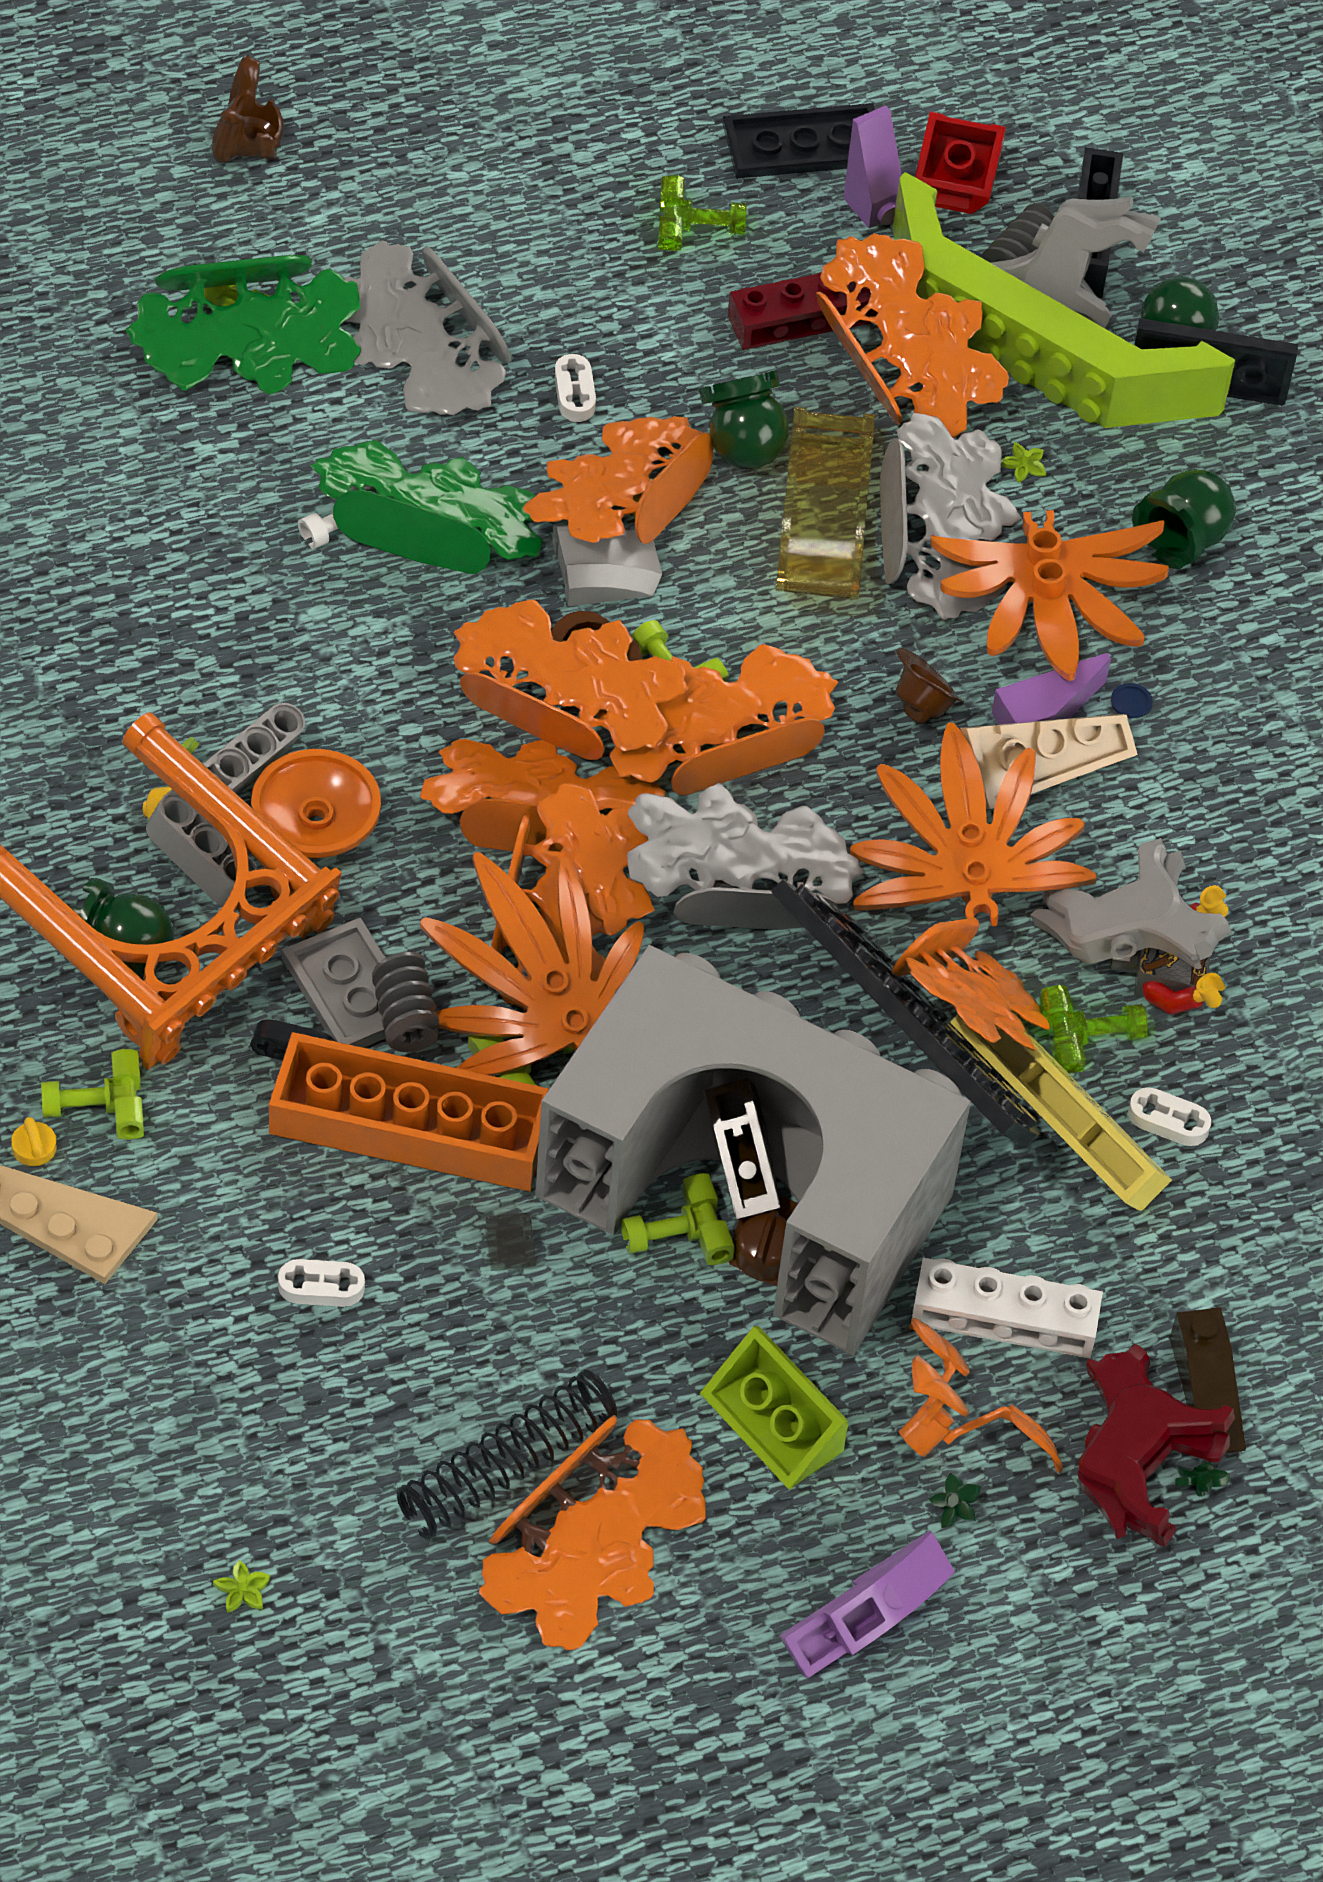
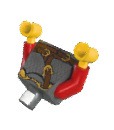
(1172, 982)

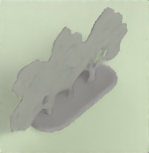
(409, 329)
(950, 501)
(729, 846)

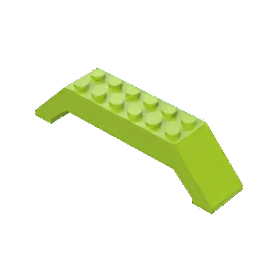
(1056, 346)

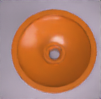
(322, 786)

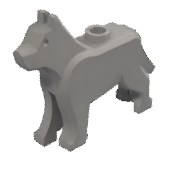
(1068, 245)
(1133, 916)

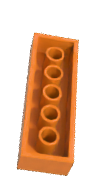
(408, 1111)

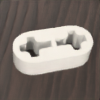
(566, 388)
(1169, 1116)
(321, 1282)

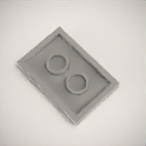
(337, 981)

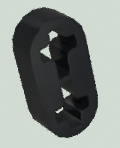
(273, 1036)

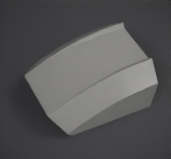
(606, 569)

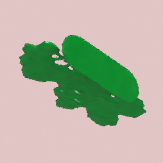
(256, 331)
(430, 511)

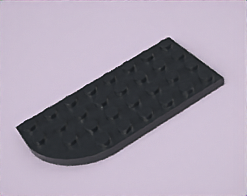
(911, 1011)

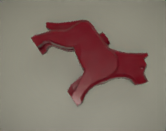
(1137, 1438)

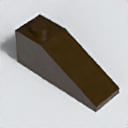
(744, 1147)
(1207, 1366)

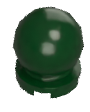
(1182, 303)
(747, 421)
(1195, 512)
(126, 918)

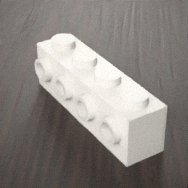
(1007, 1307)

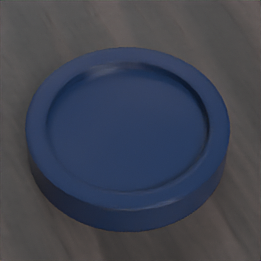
(1131, 700)

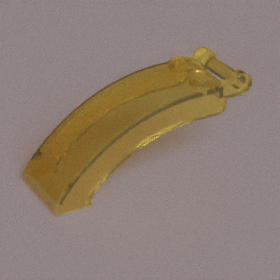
(825, 506)

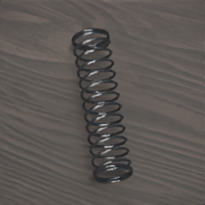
(606, 1399)

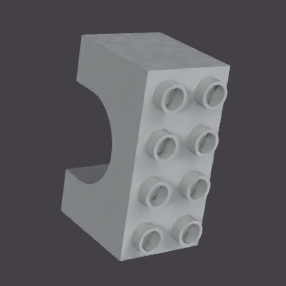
(847, 1131)

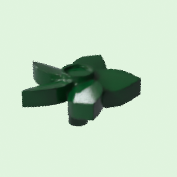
(1203, 1476)
(956, 1500)

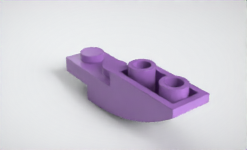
(870, 1607)

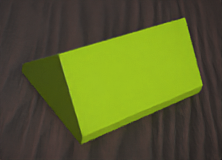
(776, 1409)

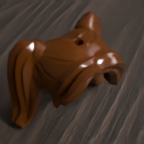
(246, 125)

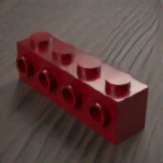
(787, 310)

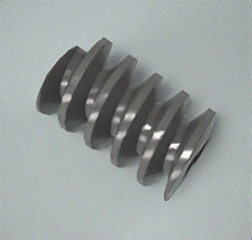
(1019, 235)
(405, 1002)

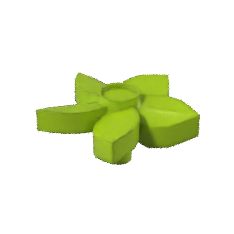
(1024, 462)
(243, 1587)

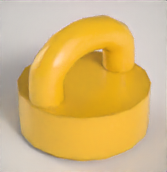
(33, 1143)

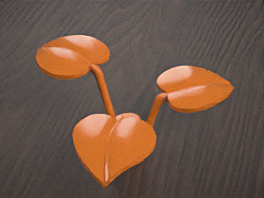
(932, 1421)

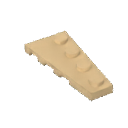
(1061, 748)
(72, 1223)

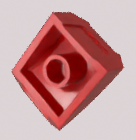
(960, 161)

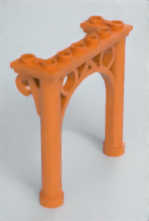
(302, 904)

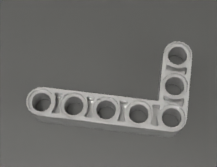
(243, 762)

